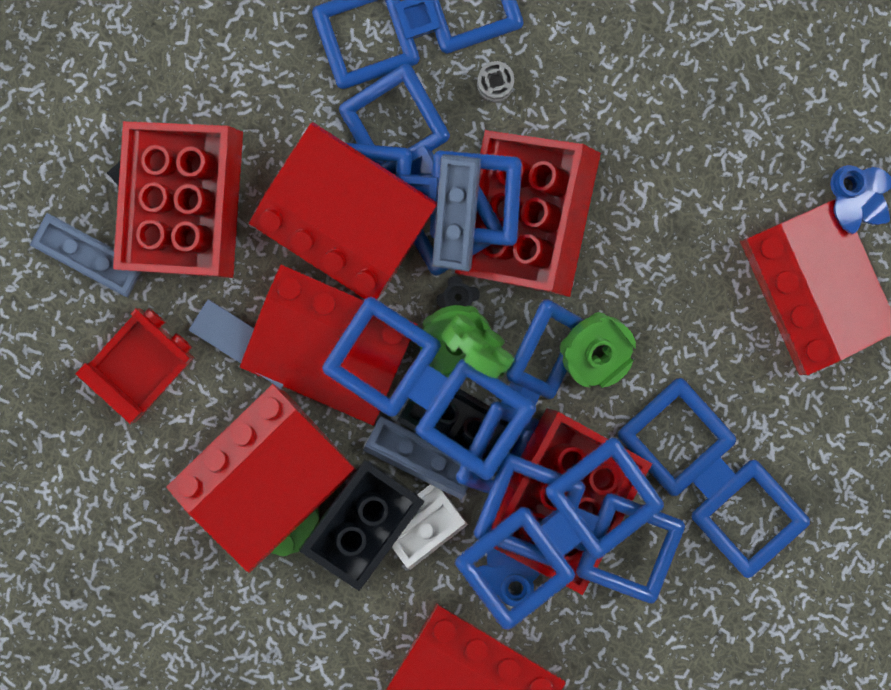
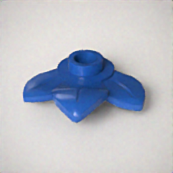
(864, 201)
(504, 570)

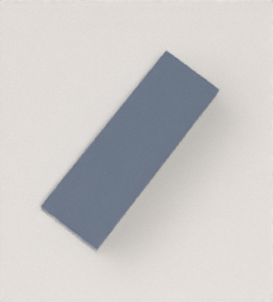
(456, 212)
(82, 254)
(224, 332)
(415, 456)

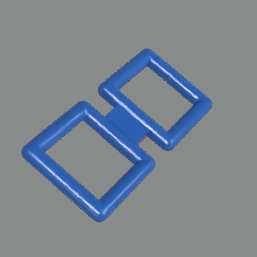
(410, 21)
(421, 151)
(430, 185)
(524, 384)
(428, 388)
(714, 478)
(597, 523)
(559, 533)

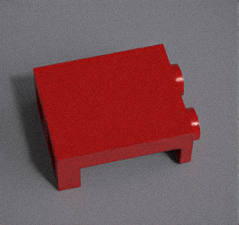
(137, 365)

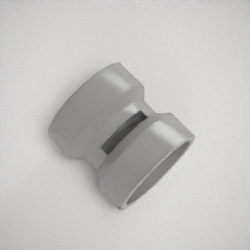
(493, 87)

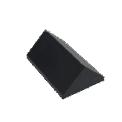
(458, 422)
(362, 524)

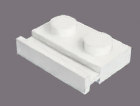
(429, 528)

